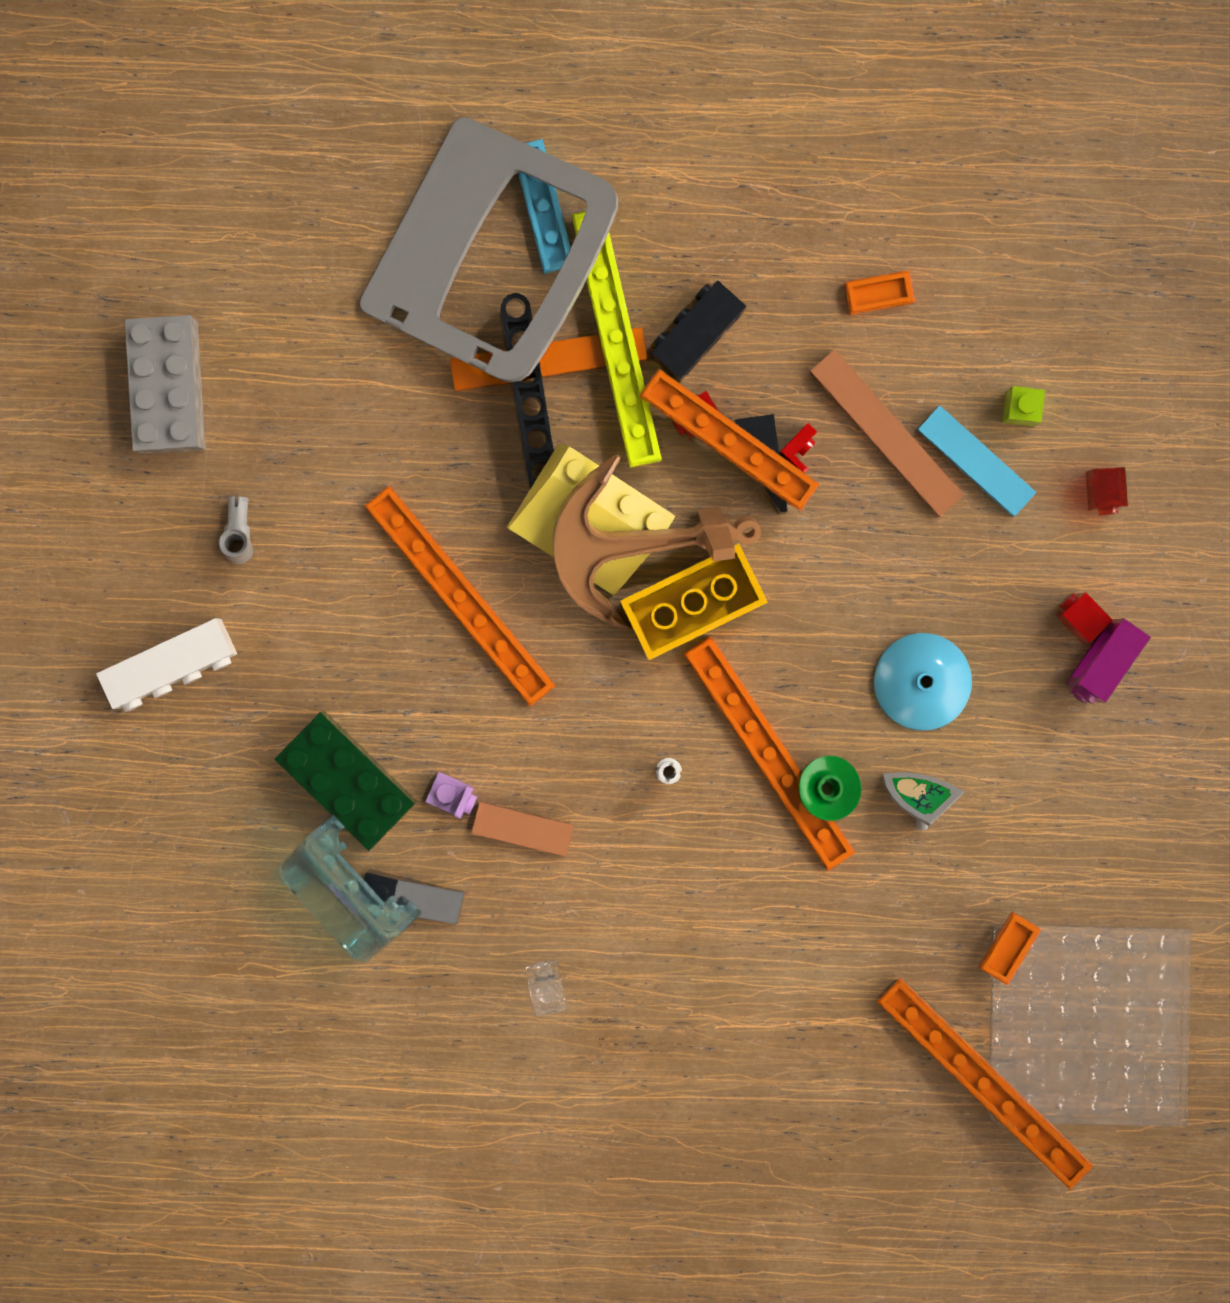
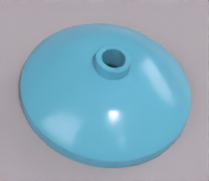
(899, 678)

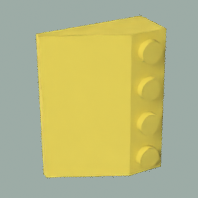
(615, 509)

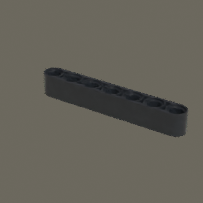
(523, 391)

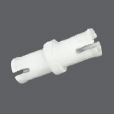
(672, 778)

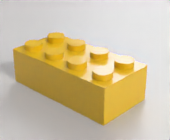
(692, 603)

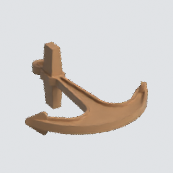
(583, 549)

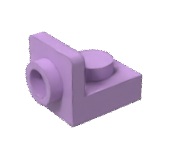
(451, 795)

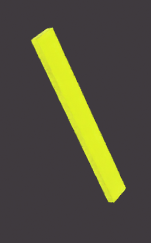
(620, 356)

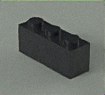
(697, 330)

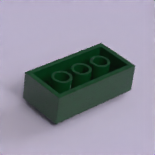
(346, 780)

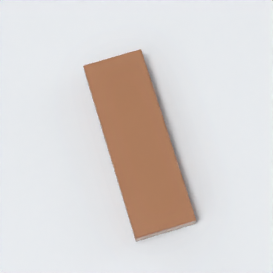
(522, 828)

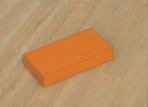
(879, 292)
(1009, 948)

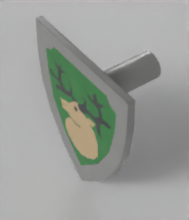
(921, 796)

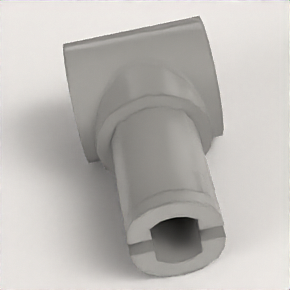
(237, 530)

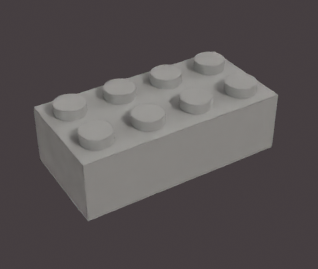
(165, 384)

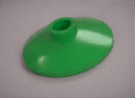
(844, 787)

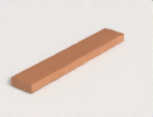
(886, 433)

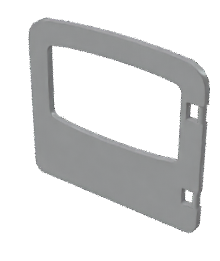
(442, 224)

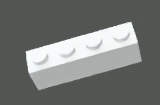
(167, 664)

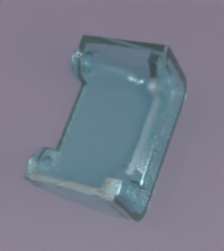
(341, 896)

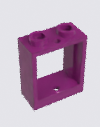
(1107, 661)

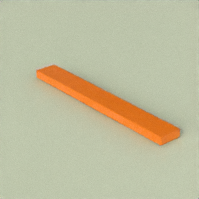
(459, 596)
(765, 749)
(985, 1083)

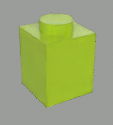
(1023, 406)

